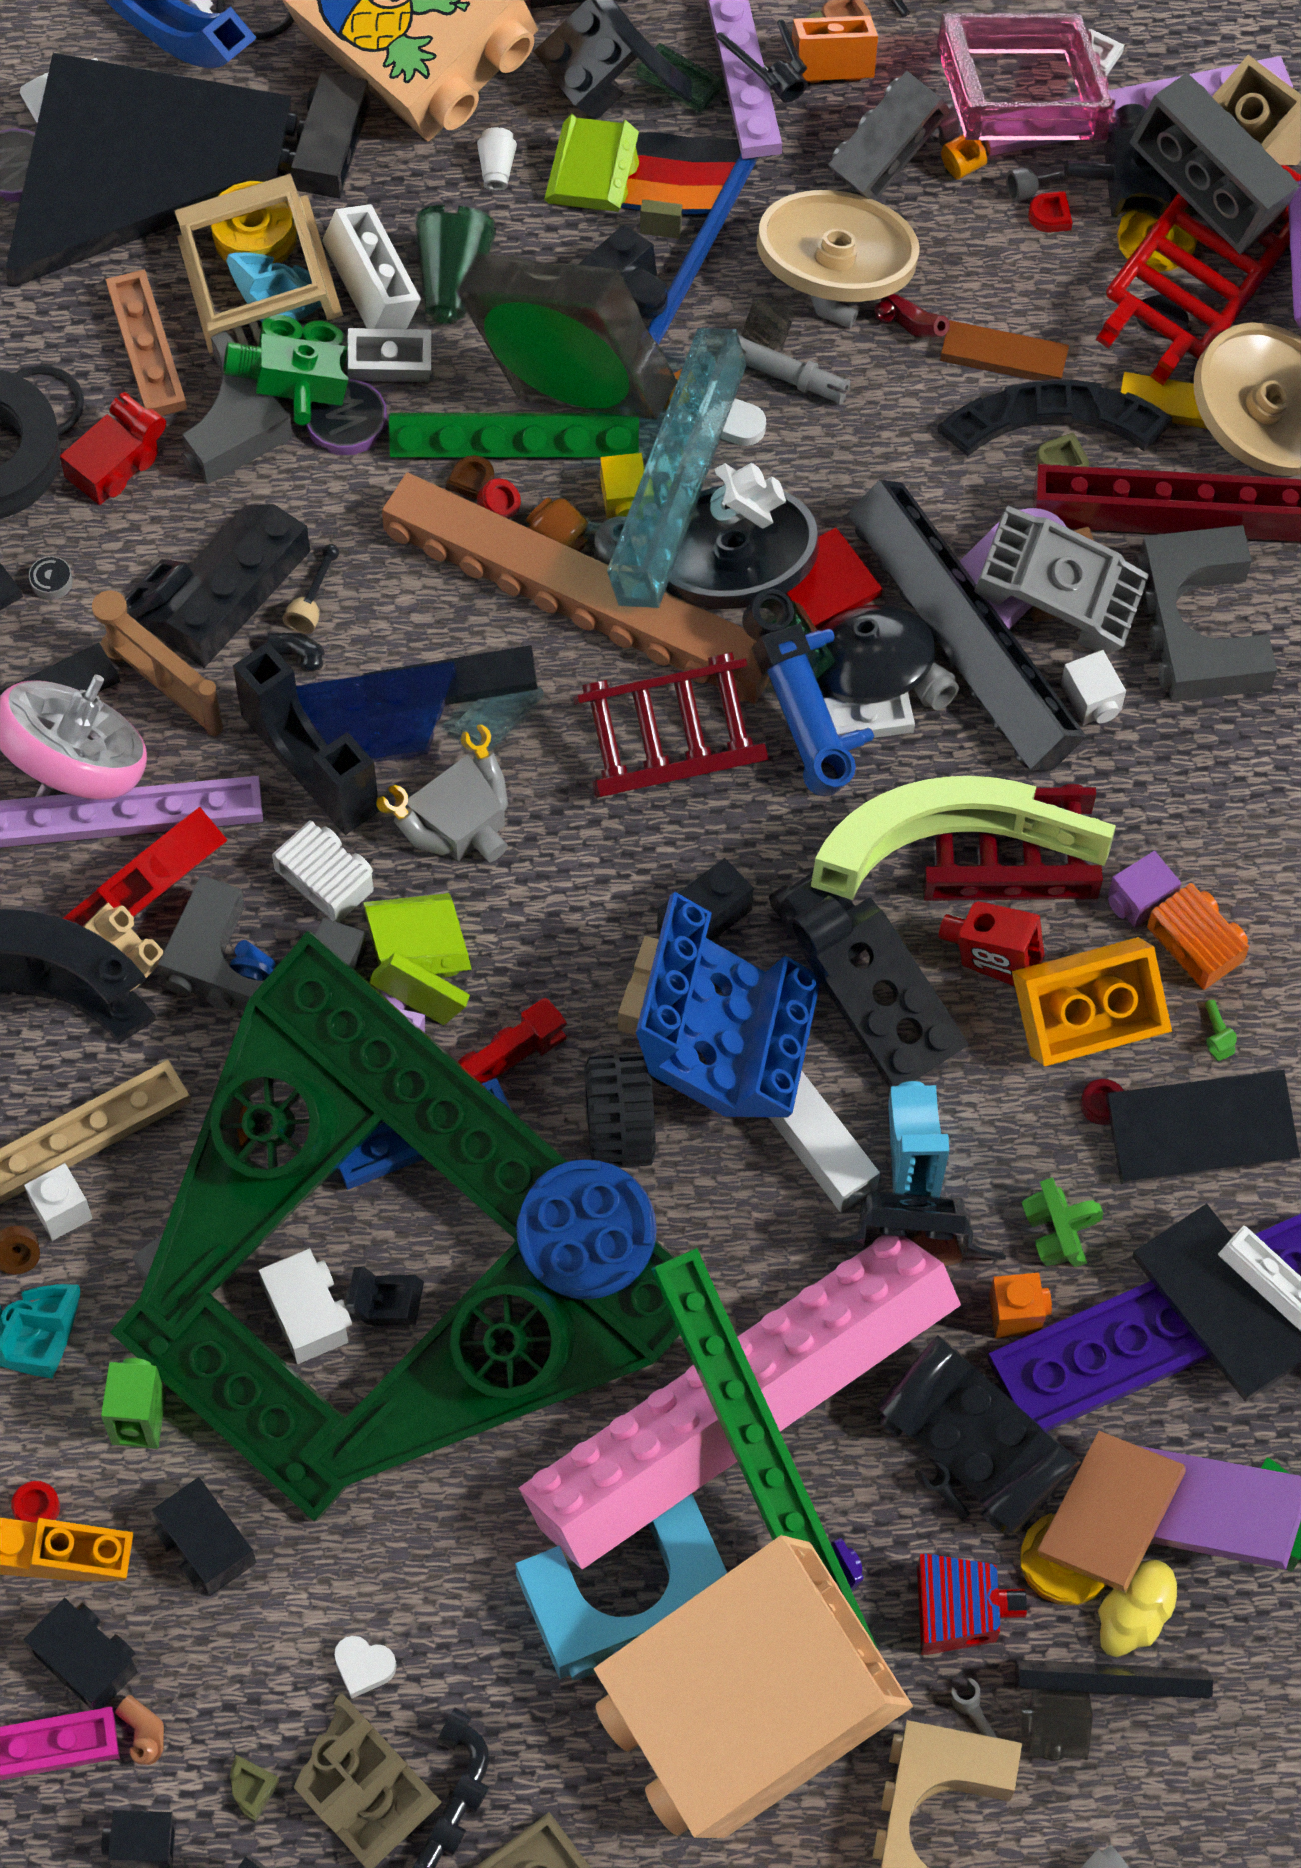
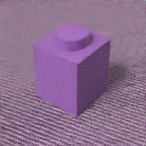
(1142, 888)

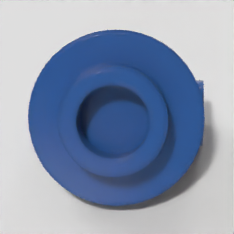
(252, 962)

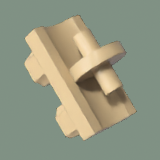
(115, 927)

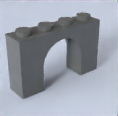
(1191, 662)
(198, 945)

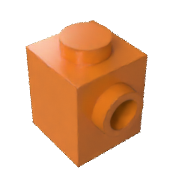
(1018, 1304)

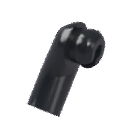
(299, 644)

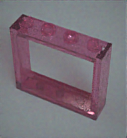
(1024, 33)

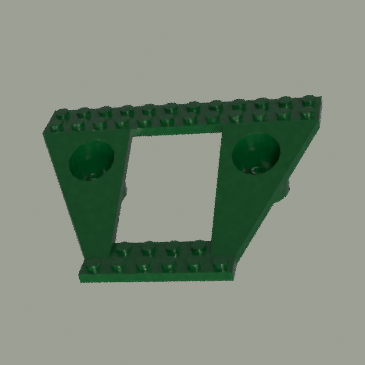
(354, 1068)

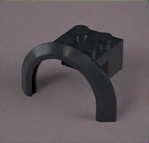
(595, 49)

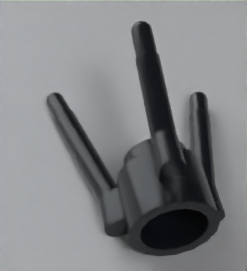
(782, 77)

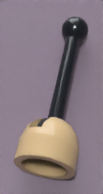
(303, 612)

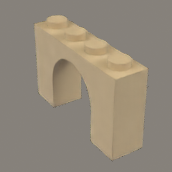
(935, 1762)

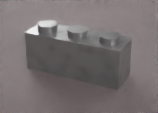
(889, 136)

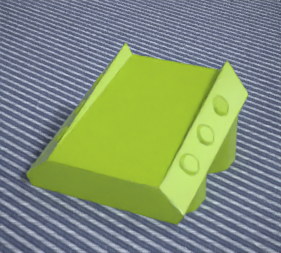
(593, 164)
(421, 931)

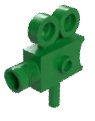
(293, 363)

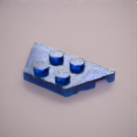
(383, 712)

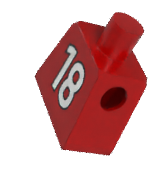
(995, 939)

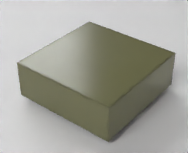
(661, 219)

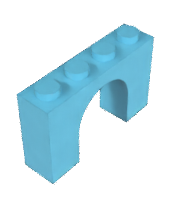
(583, 1636)

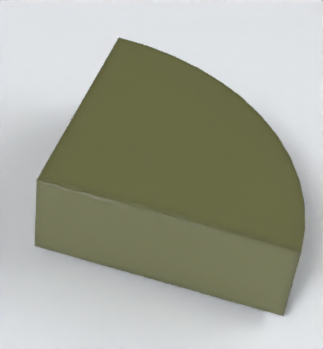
(251, 1787)

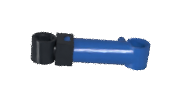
(783, 656)

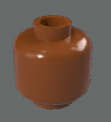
(559, 522)

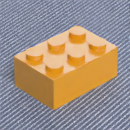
(1092, 1001)

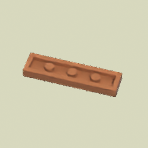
(146, 343)

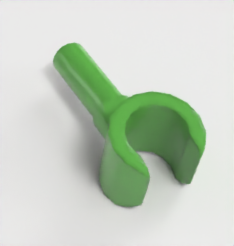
(1223, 1042)

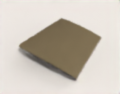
(363, 1787)

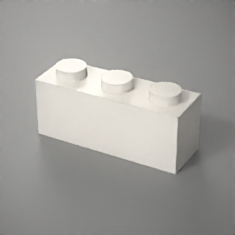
(370, 268)

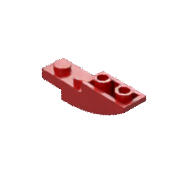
(155, 868)

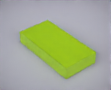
(419, 988)

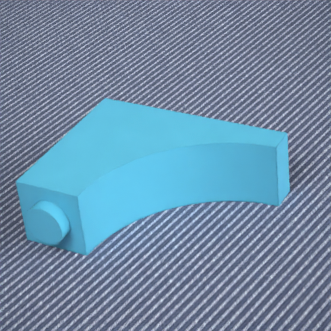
(916, 1140)

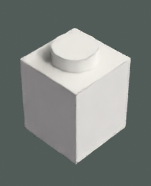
(1093, 688)
(58, 1201)

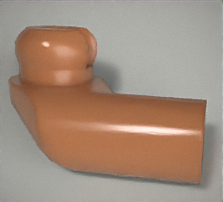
(148, 1731)

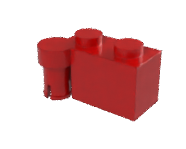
(114, 449)

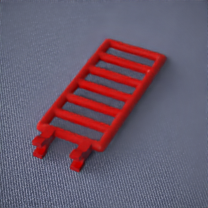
(1237, 296)

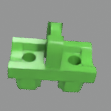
(1064, 1243)

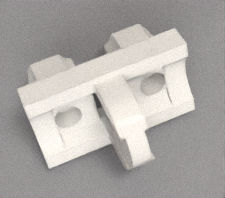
(746, 495)

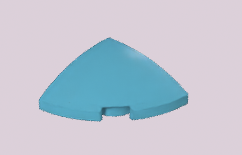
(261, 278)

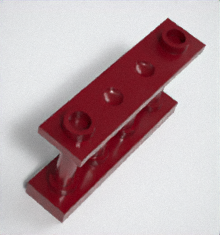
(657, 766)
(1024, 882)

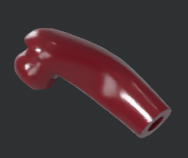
(911, 317)

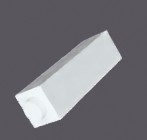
(827, 1148)

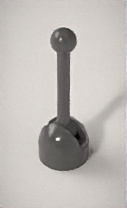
(1024, 184)

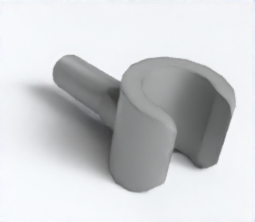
(972, 1708)

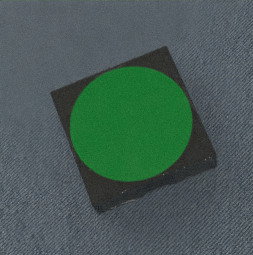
(567, 335)

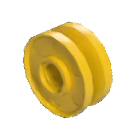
(272, 235)

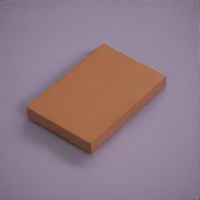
(1111, 1511)

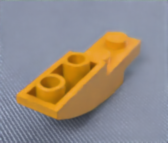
(63, 1550)

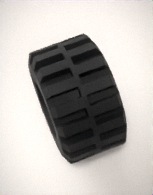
(620, 1110)

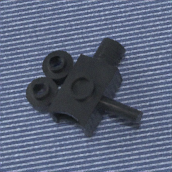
(1130, 177)

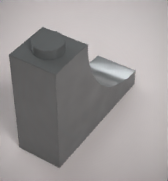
(236, 427)

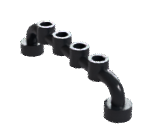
(466, 1795)

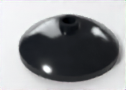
(876, 654)

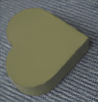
(1062, 451)

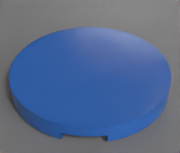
(586, 1229)

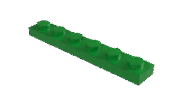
(512, 434)

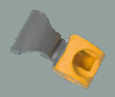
(958, 154)

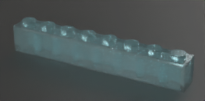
(677, 468)

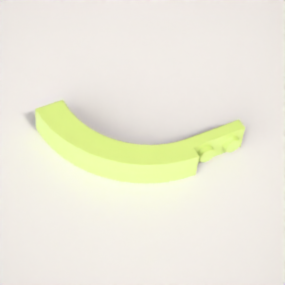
(947, 807)

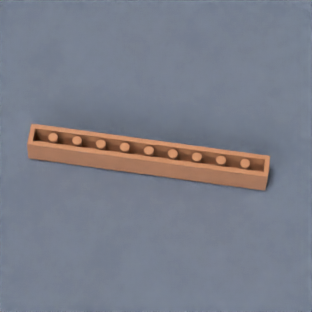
(564, 582)

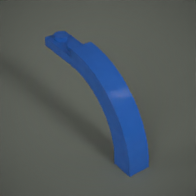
(188, 33)

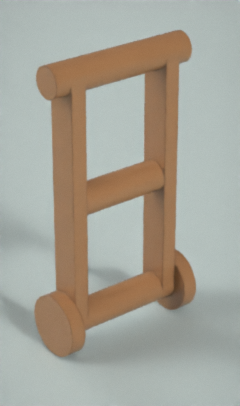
(132, 643)

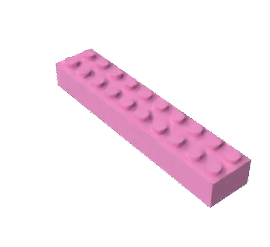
(799, 1360)

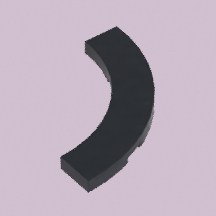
(1054, 402)

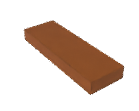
(1003, 352)

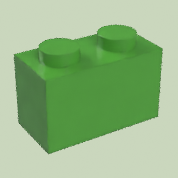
(133, 1404)

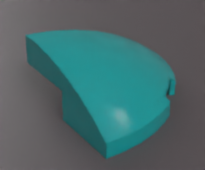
(38, 1331)

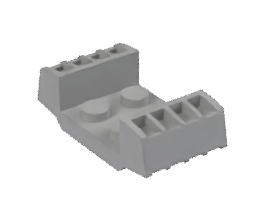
(1063, 577)

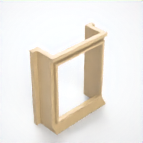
(240, 203)

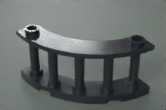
(73, 964)

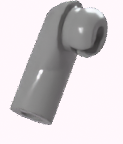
(834, 311)

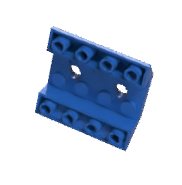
(748, 1036)

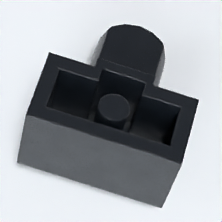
(637, 265)

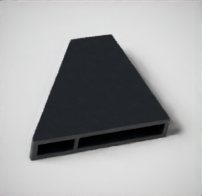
(129, 149)

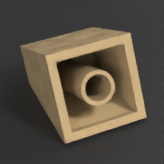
(1264, 109)

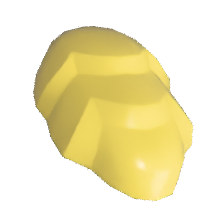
(1139, 1614)

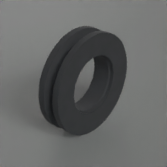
(38, 457)

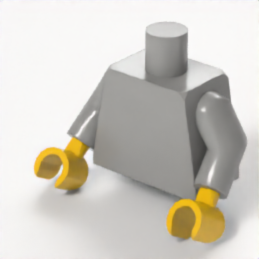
(457, 808)

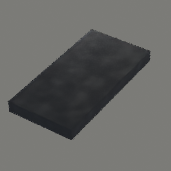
(1202, 1126)
(1218, 1306)

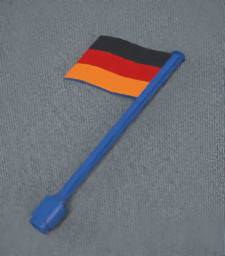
(703, 179)

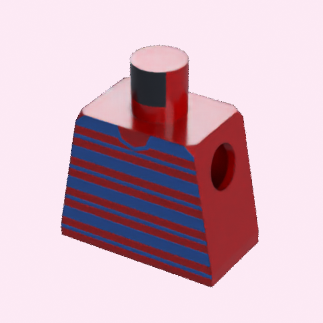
(962, 1603)

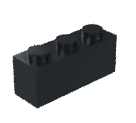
(329, 135)

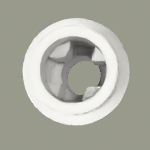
(496, 157)

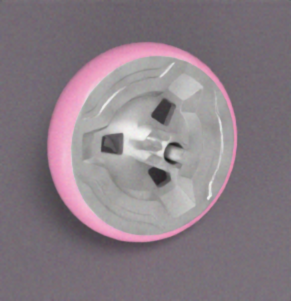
(70, 740)

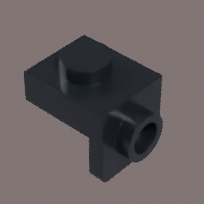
(384, 1298)

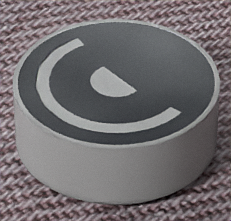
(51, 578)

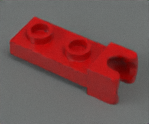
(538, 1030)

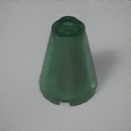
(445, 253)

